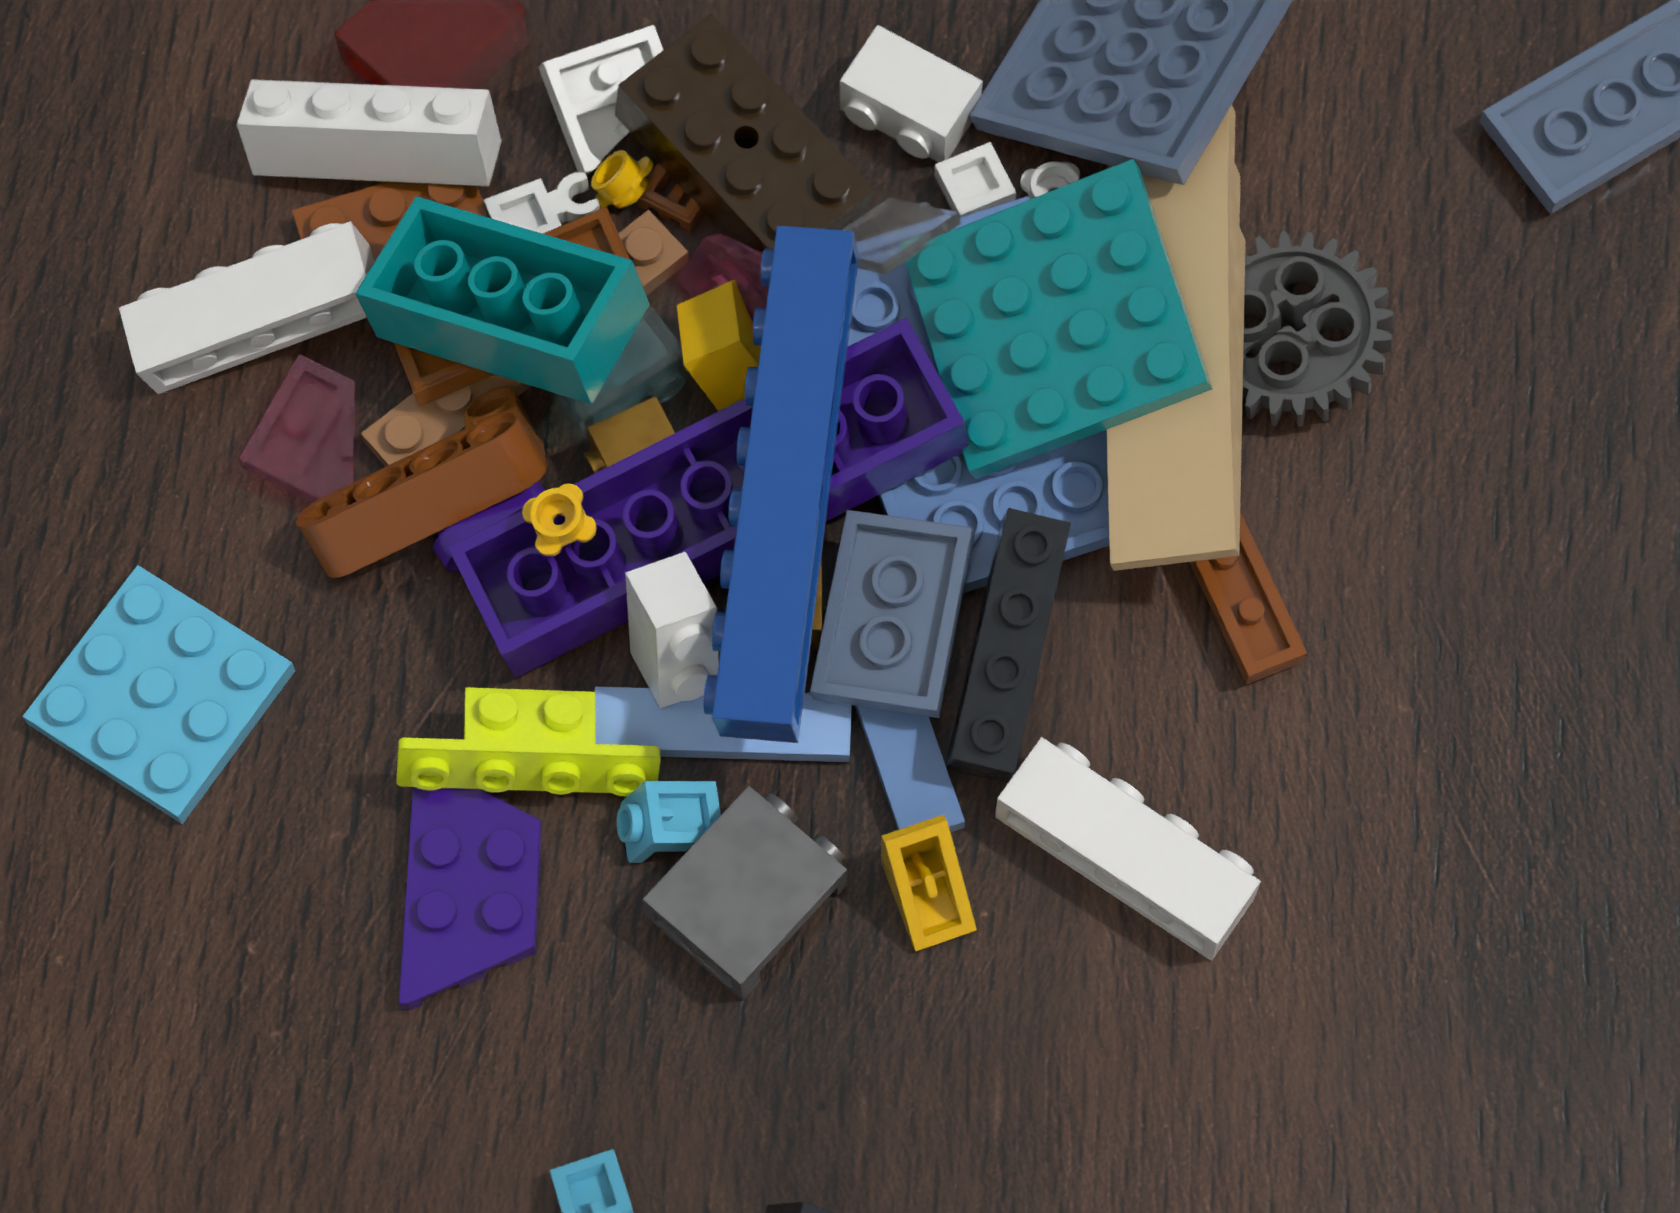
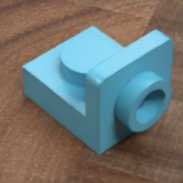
(666, 816)
(592, 1185)

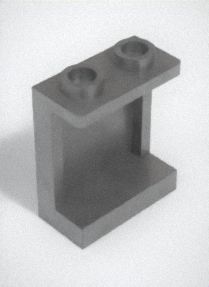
(745, 889)

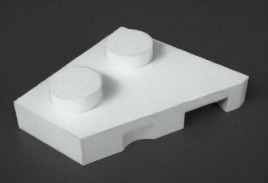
(586, 88)

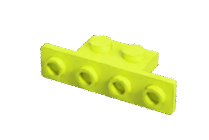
(527, 745)

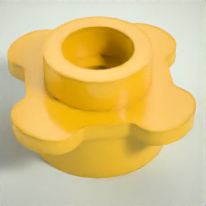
(620, 179)
(554, 502)

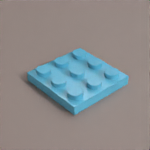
(159, 694)

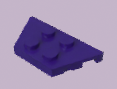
(467, 890)

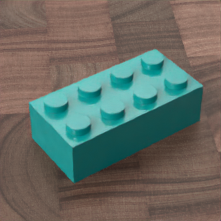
(503, 299)

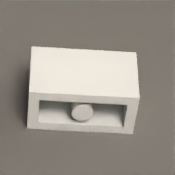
(909, 95)
(671, 628)

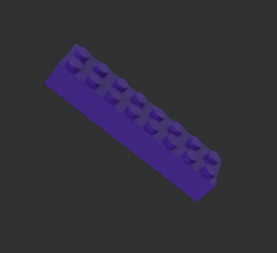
(678, 497)

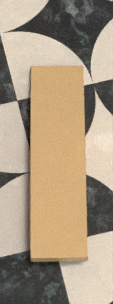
(1180, 466)

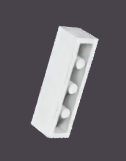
(370, 132)
(248, 307)
(1127, 847)

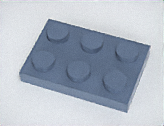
(892, 613)

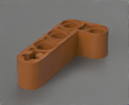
(428, 489)

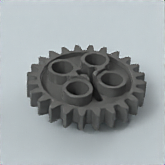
(1325, 367)

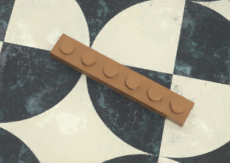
(415, 427)

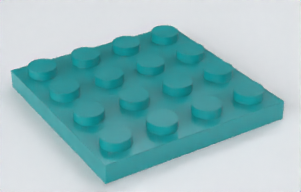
(1057, 319)

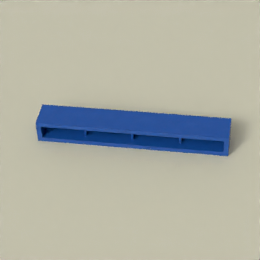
(785, 485)

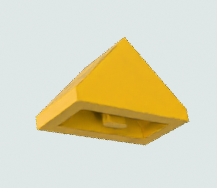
(718, 343)
(927, 882)

